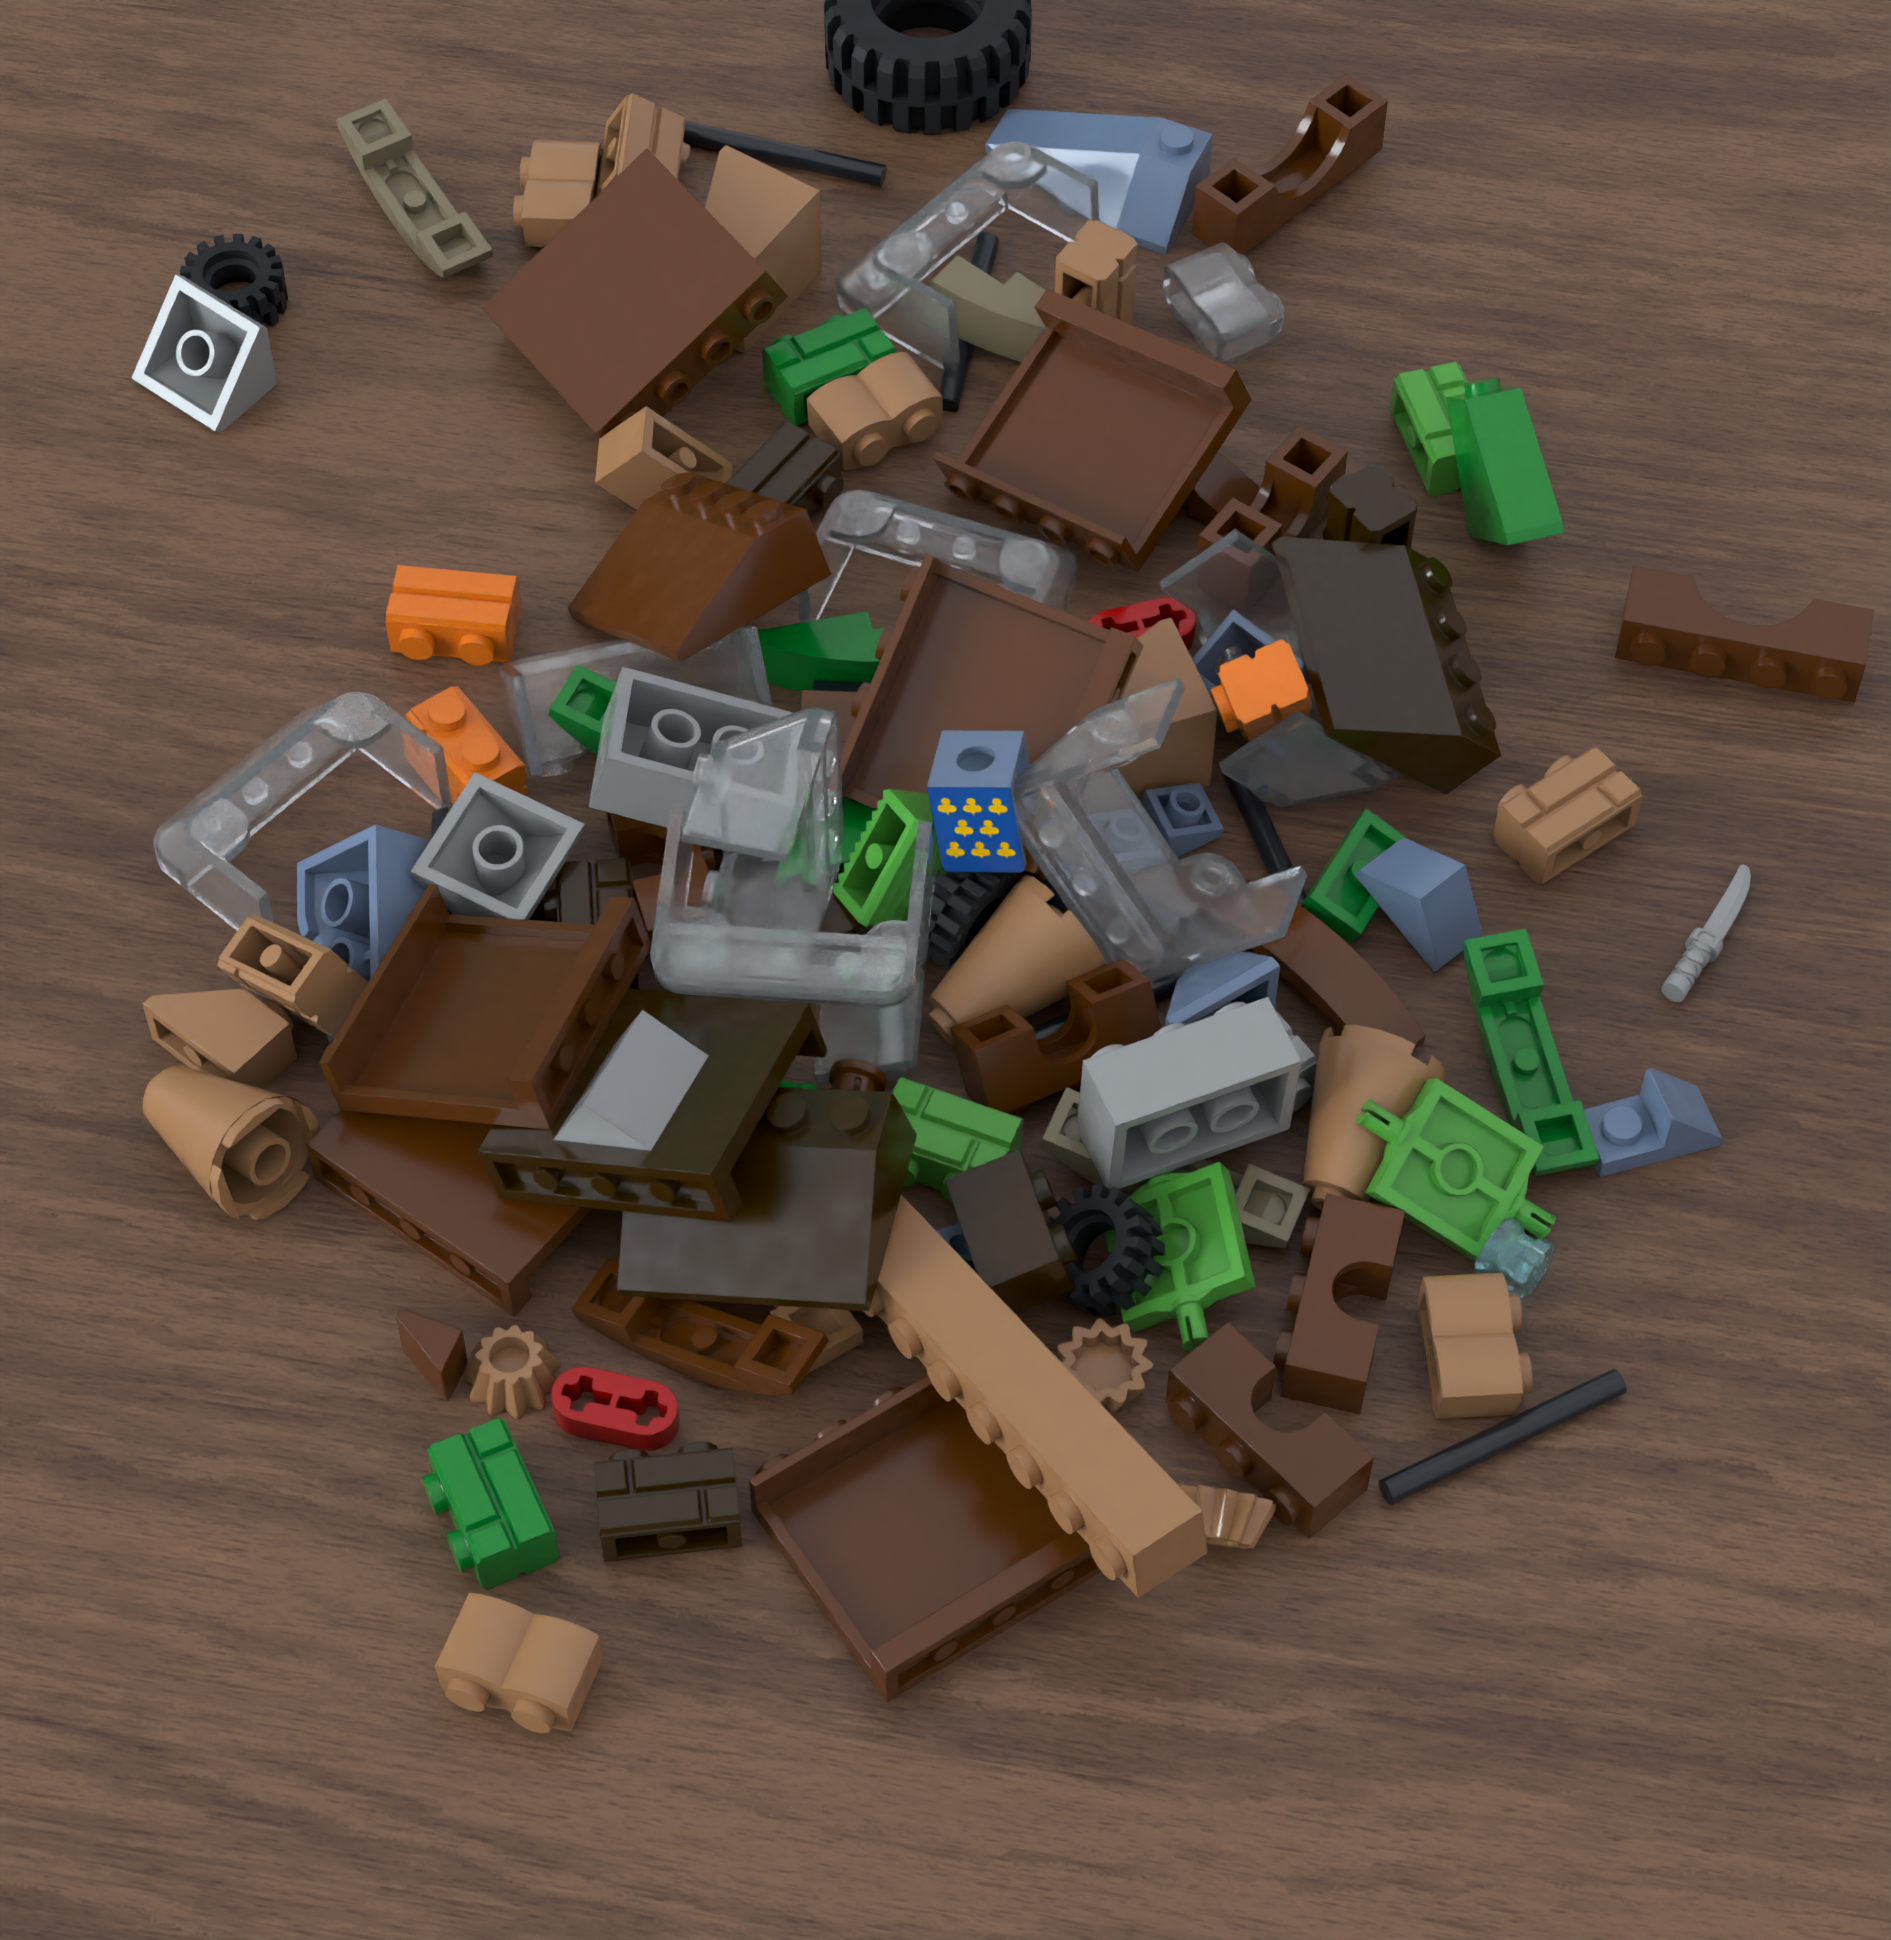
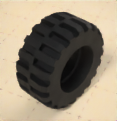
(927, 80)

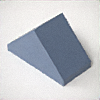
(1425, 899)

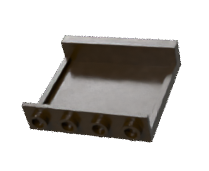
(692, 1160)

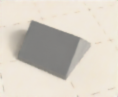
(206, 356)
(496, 852)
(635, 1088)

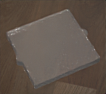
(872, 1034)

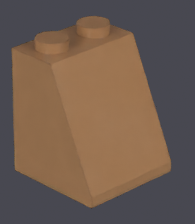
(772, 220)
(1189, 742)

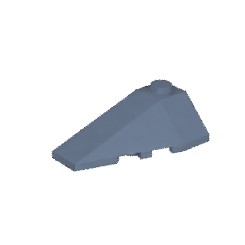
(1140, 162)
(359, 895)

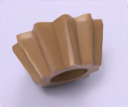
(1107, 1362)
(511, 1371)
(1231, 1516)

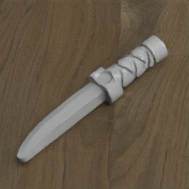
(1707, 943)

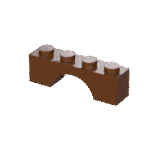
(1333, 139)
(1811, 654)

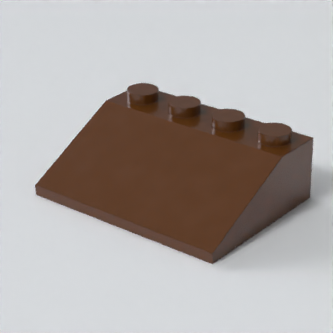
(699, 566)

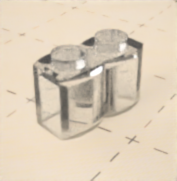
(1223, 304)

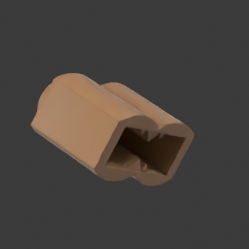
(557, 186)
(876, 410)
(1472, 1345)
(519, 1663)

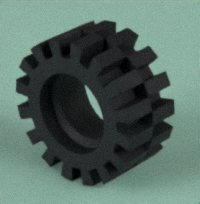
(241, 263)
(961, 908)
(1129, 1259)

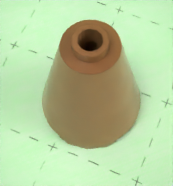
(1015, 960)
(1349, 1072)
(233, 1138)

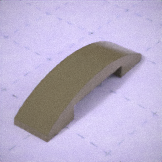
(409, 193)
(1264, 1200)

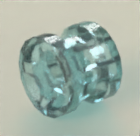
(1517, 1256)

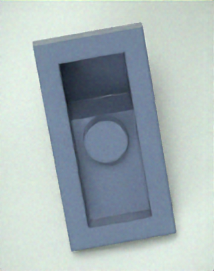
(1653, 1126)

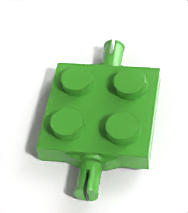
(1454, 1168)
(1203, 1250)

